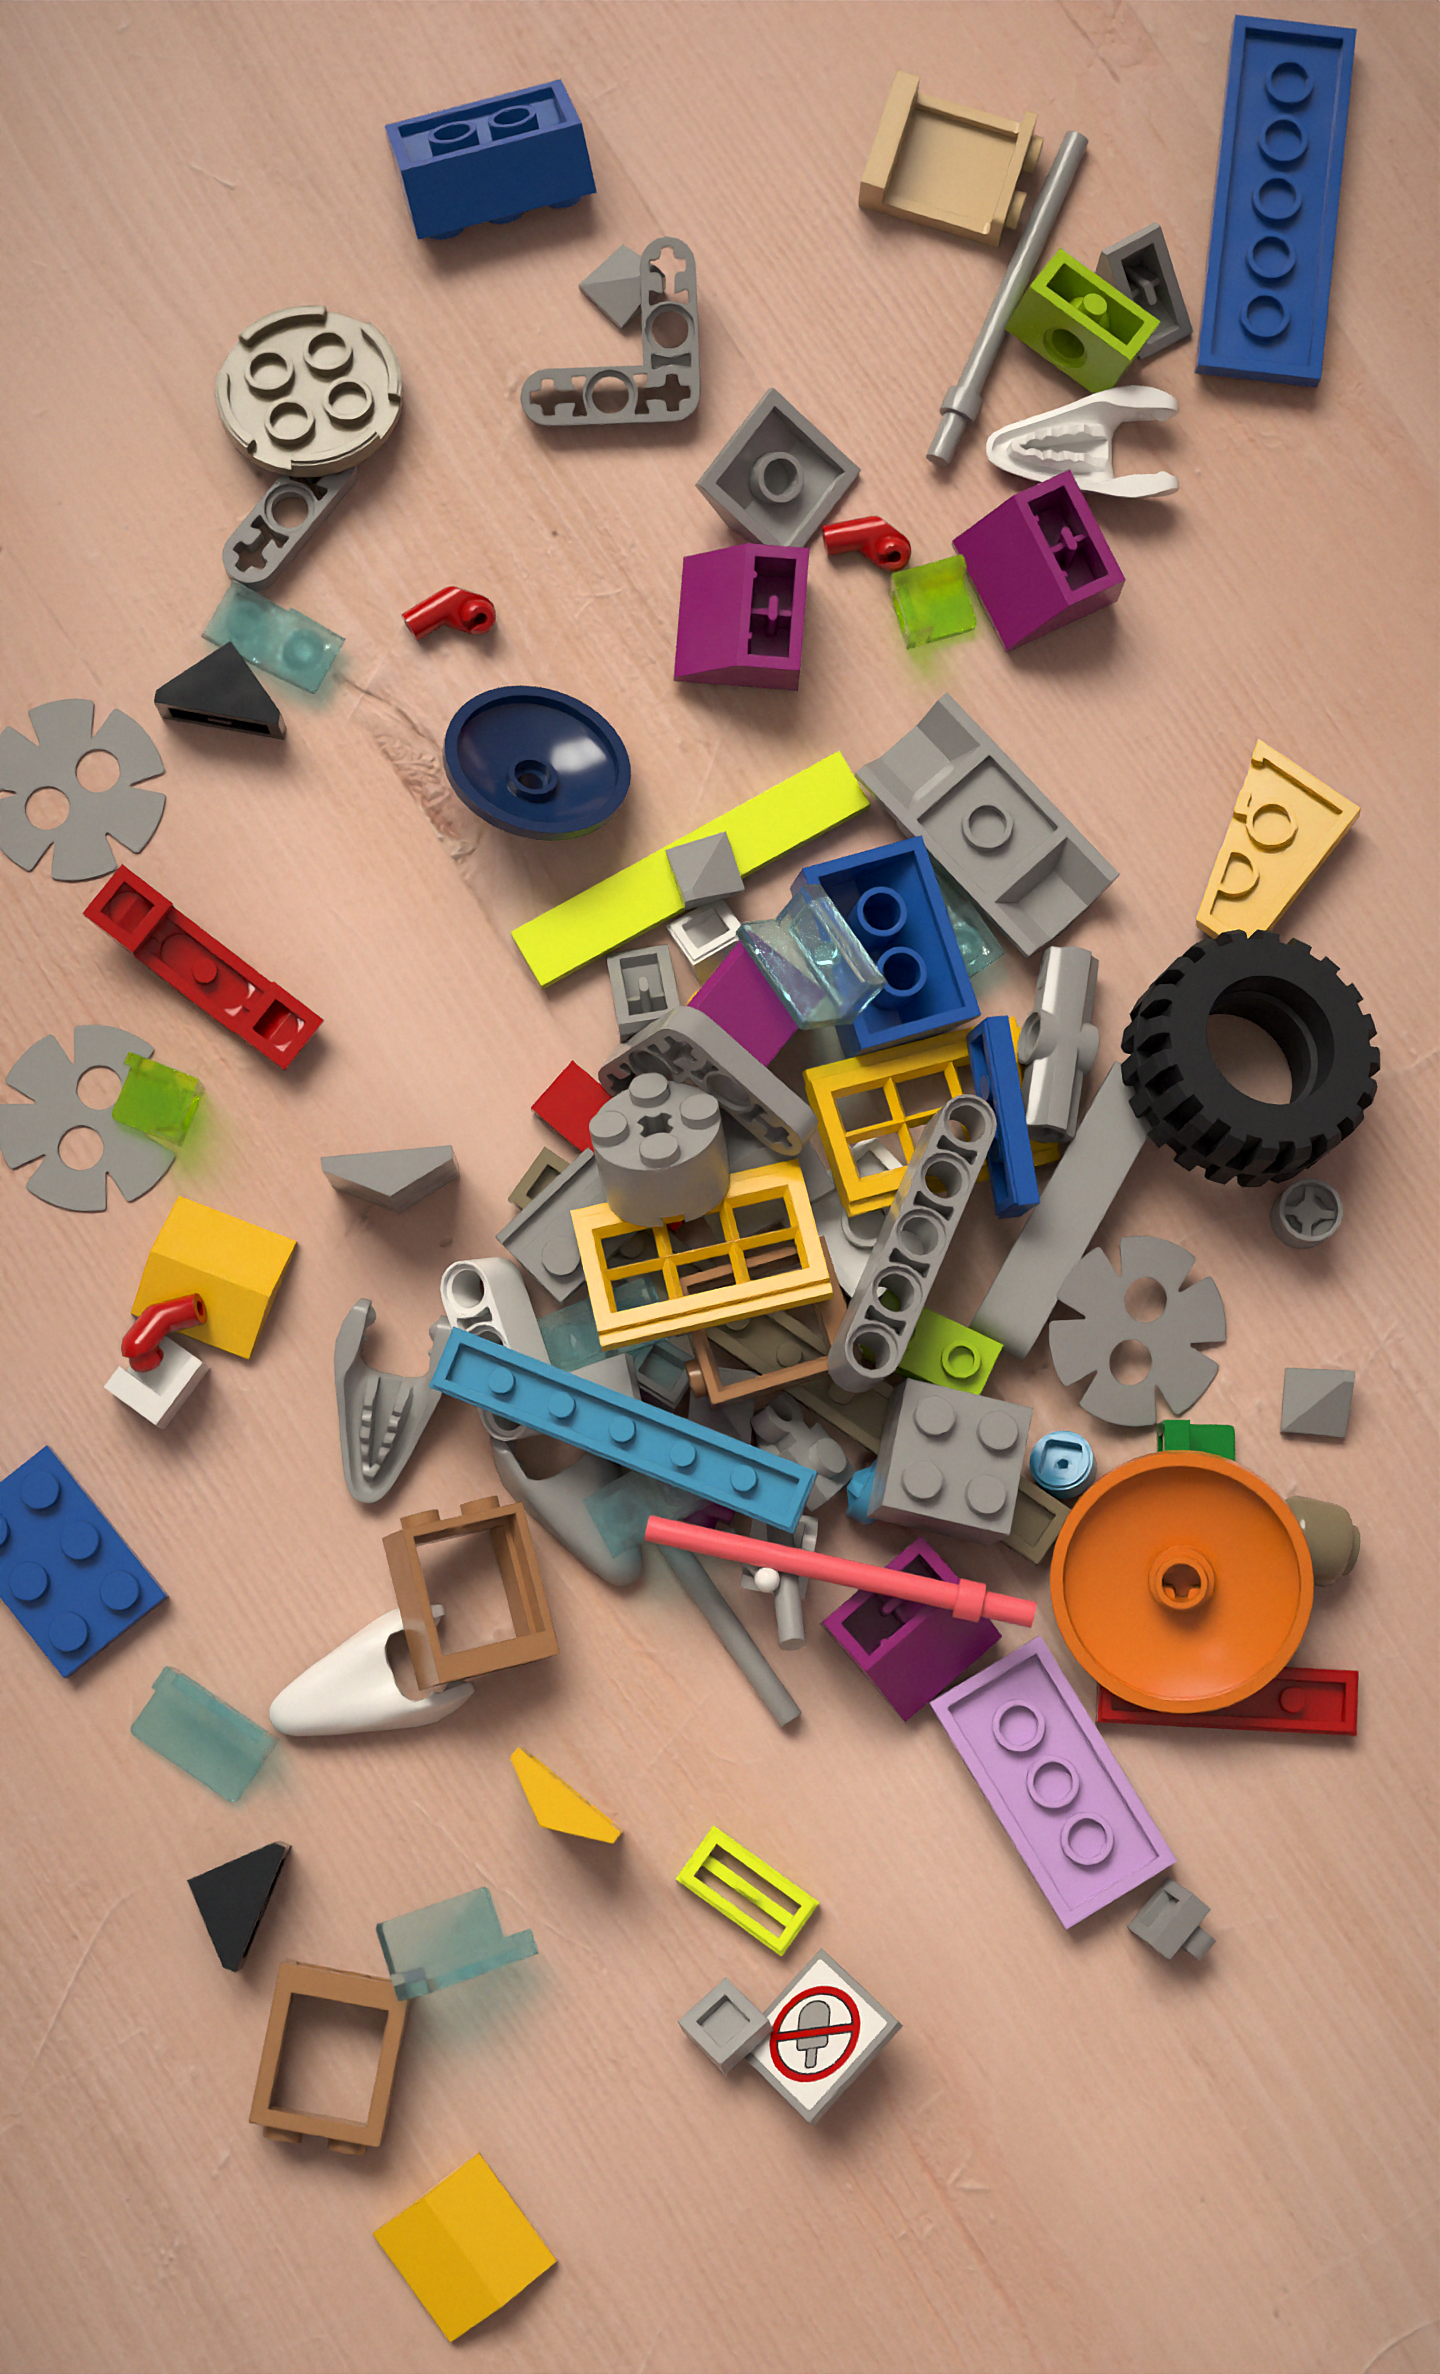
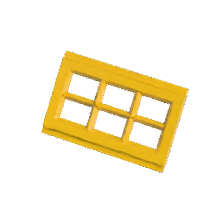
(884, 1070)
(715, 1306)

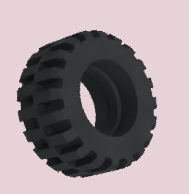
(1306, 1014)

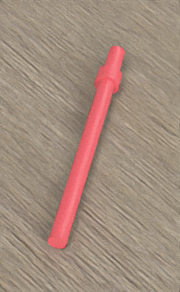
(966, 1599)

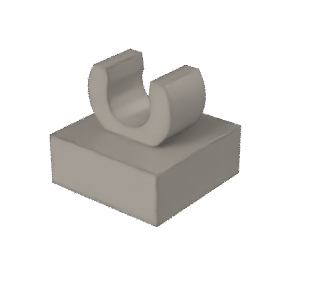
(1172, 1922)

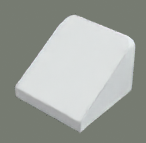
(705, 937)

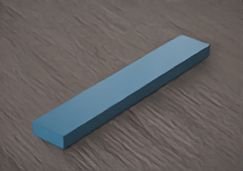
(624, 1430)

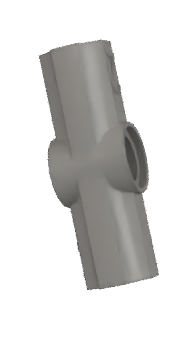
(1058, 1043)

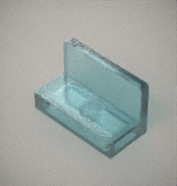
(813, 961)
(203, 1734)
(449, 1944)

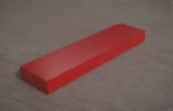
(1291, 1703)

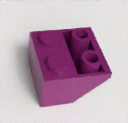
(1039, 562)
(742, 616)
(906, 1645)

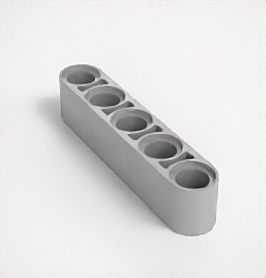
(1064, 1219)
(895, 1266)

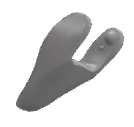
(379, 1410)
(560, 1510)

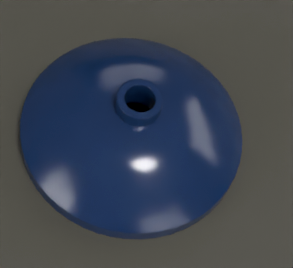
(536, 763)

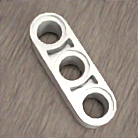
(498, 1314)

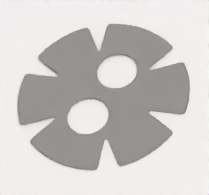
(122, 811)
(36, 1128)
(1087, 1343)

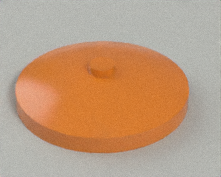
(1182, 1581)

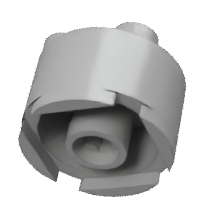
(660, 1151)

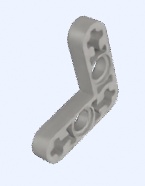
(657, 360)
(718, 1068)

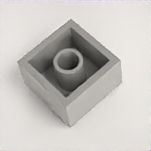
(949, 1462)

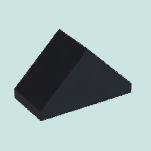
(221, 695)
(236, 1898)

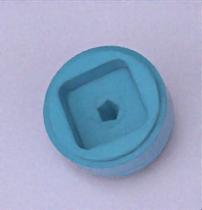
(1063, 1464)
(859, 1494)

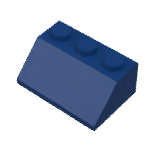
(491, 160)
(904, 926)

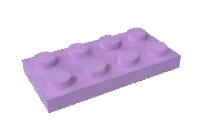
(1052, 1782)

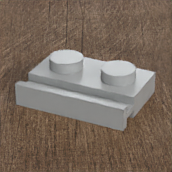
(544, 1232)

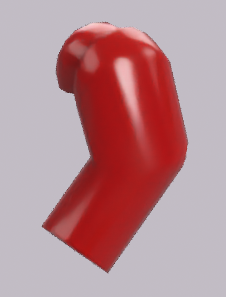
(870, 537)
(451, 608)
(155, 1322)

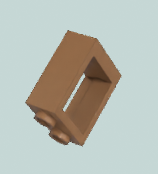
(703, 1371)
(520, 1578)
(341, 1986)

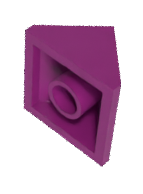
(745, 1006)

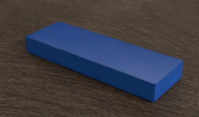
(998, 1084)

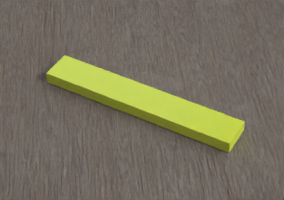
(646, 891)

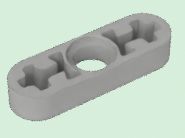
(276, 559)

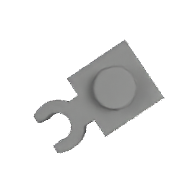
(810, 1447)

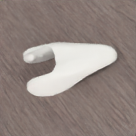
(1081, 440)
(357, 1689)

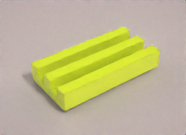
(702, 1857)

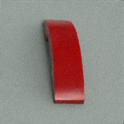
(202, 968)

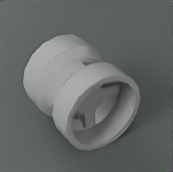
(1315, 1208)

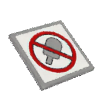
(821, 2036)

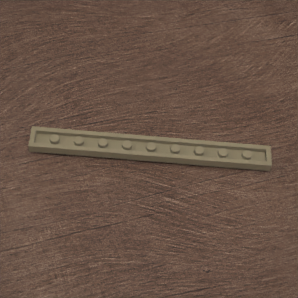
(780, 1341)

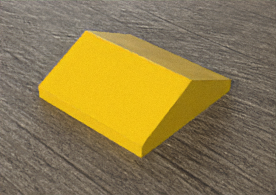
(226, 1263)
(557, 1803)
(465, 2247)

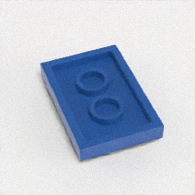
(67, 1565)

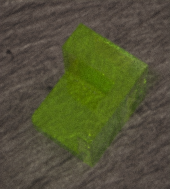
(932, 601)
(158, 1099)

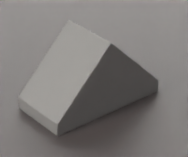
(1145, 274)
(641, 987)

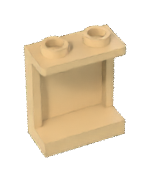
(948, 164)

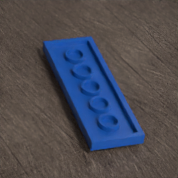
(1275, 201)

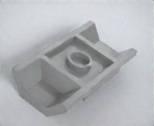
(988, 827)

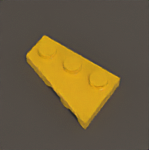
(1274, 845)

